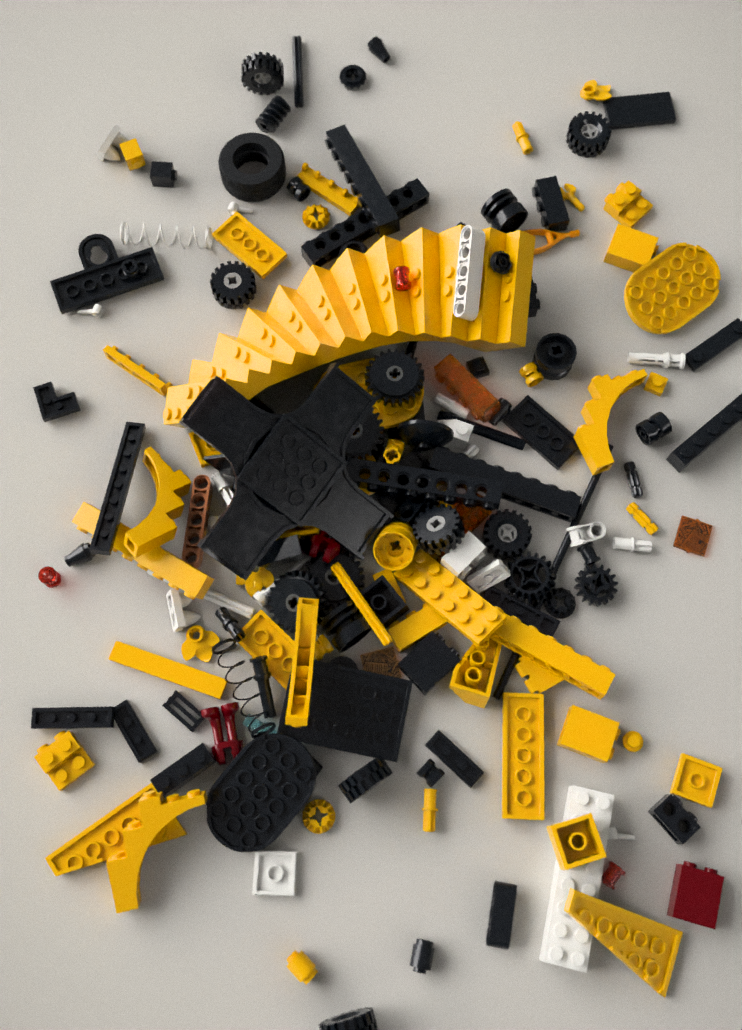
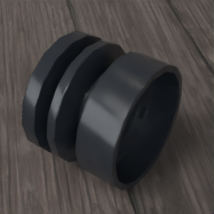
(504, 211)
(343, 623)

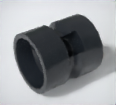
(653, 428)

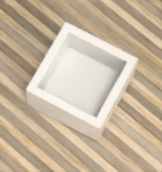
(464, 557)

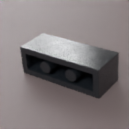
(550, 204)
(183, 770)

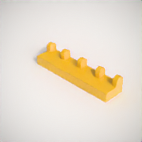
(328, 190)
(136, 370)

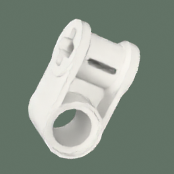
(583, 533)

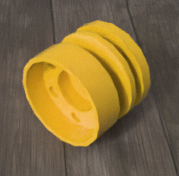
(394, 556)

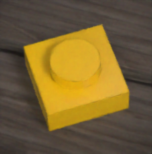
(655, 384)

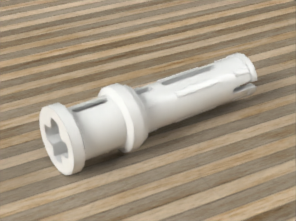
(665, 359)

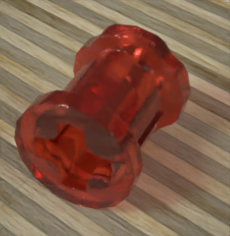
(402, 278)
(49, 571)
(612, 875)

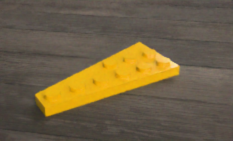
(106, 837)
(634, 939)

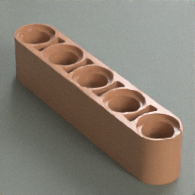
(197, 513)

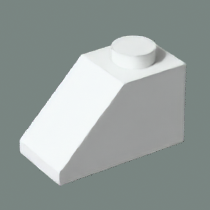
(461, 430)

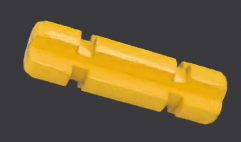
(642, 518)

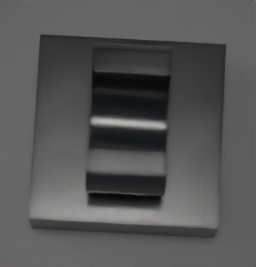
(478, 367)

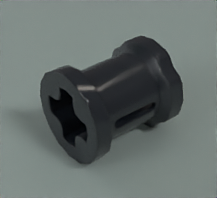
(588, 554)

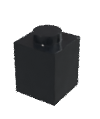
(163, 174)

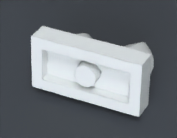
(107, 150)
(488, 576)
(179, 617)

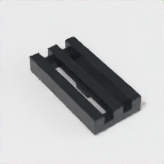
(171, 699)

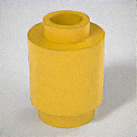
(301, 966)

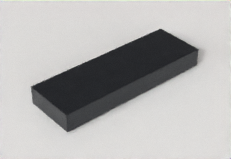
(133, 731)
(454, 759)

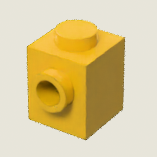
(132, 154)

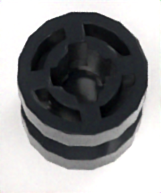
(297, 188)
(435, 774)

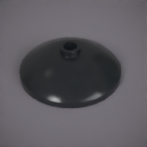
(424, 434)

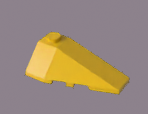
(475, 673)

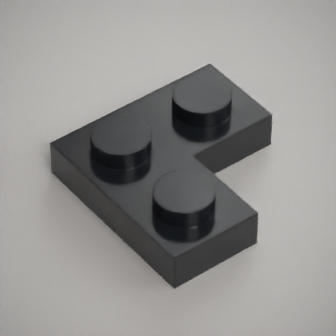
(53, 406)

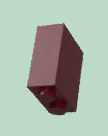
(695, 895)

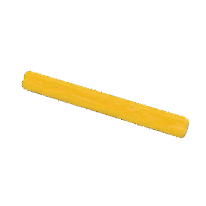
(361, 604)

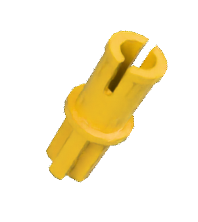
(522, 138)
(429, 810)

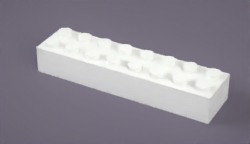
(564, 939)

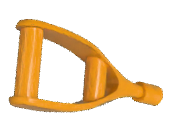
(549, 237)

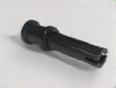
(262, 677)

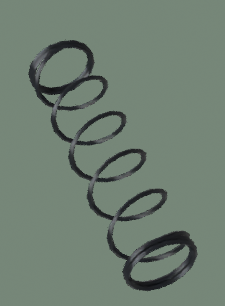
(255, 731)

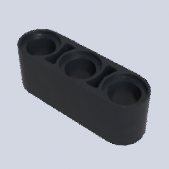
(501, 915)

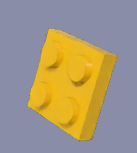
(696, 780)

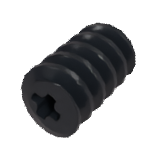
(273, 114)

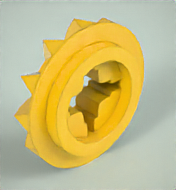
(309, 219)
(327, 821)

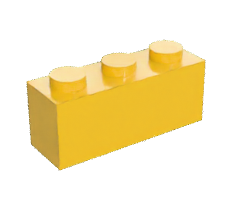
(415, 627)

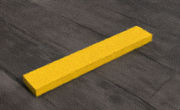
(168, 670)

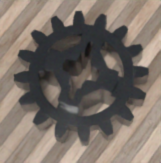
(603, 586)

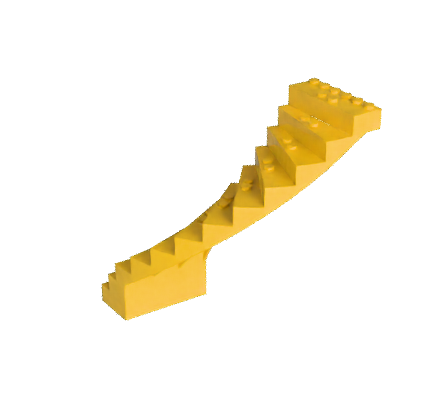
(360, 309)

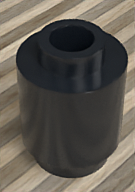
(422, 956)

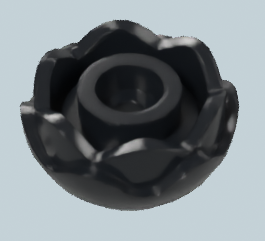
(500, 262)

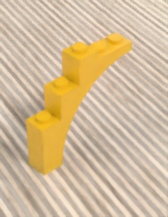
(593, 435)
(159, 524)
(303, 662)
(125, 868)

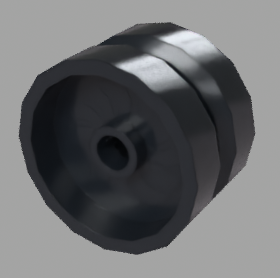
(554, 356)

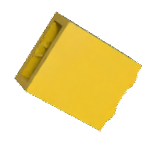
(630, 248)
(589, 734)

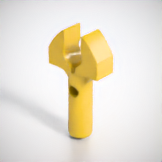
(569, 195)

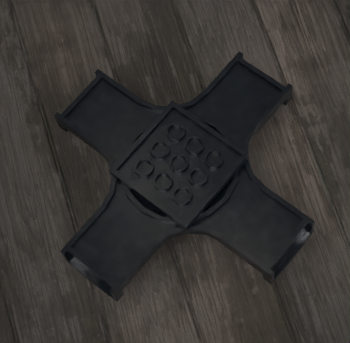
(286, 469)

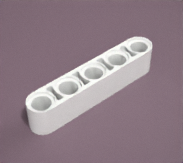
(469, 273)

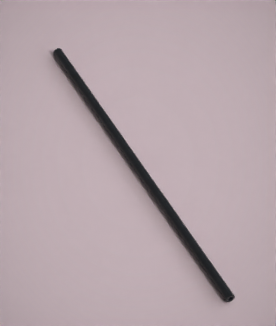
(556, 563)

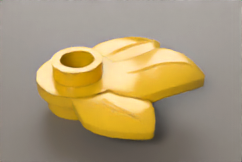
(593, 91)
(256, 580)
(200, 647)

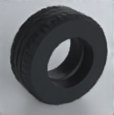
(249, 148)

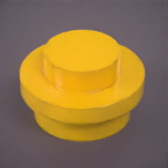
(632, 741)

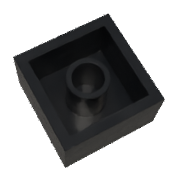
(384, 601)

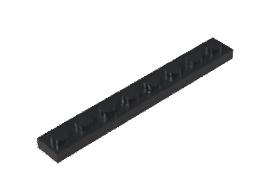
(117, 489)

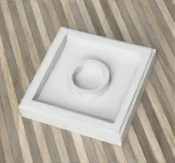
(275, 873)

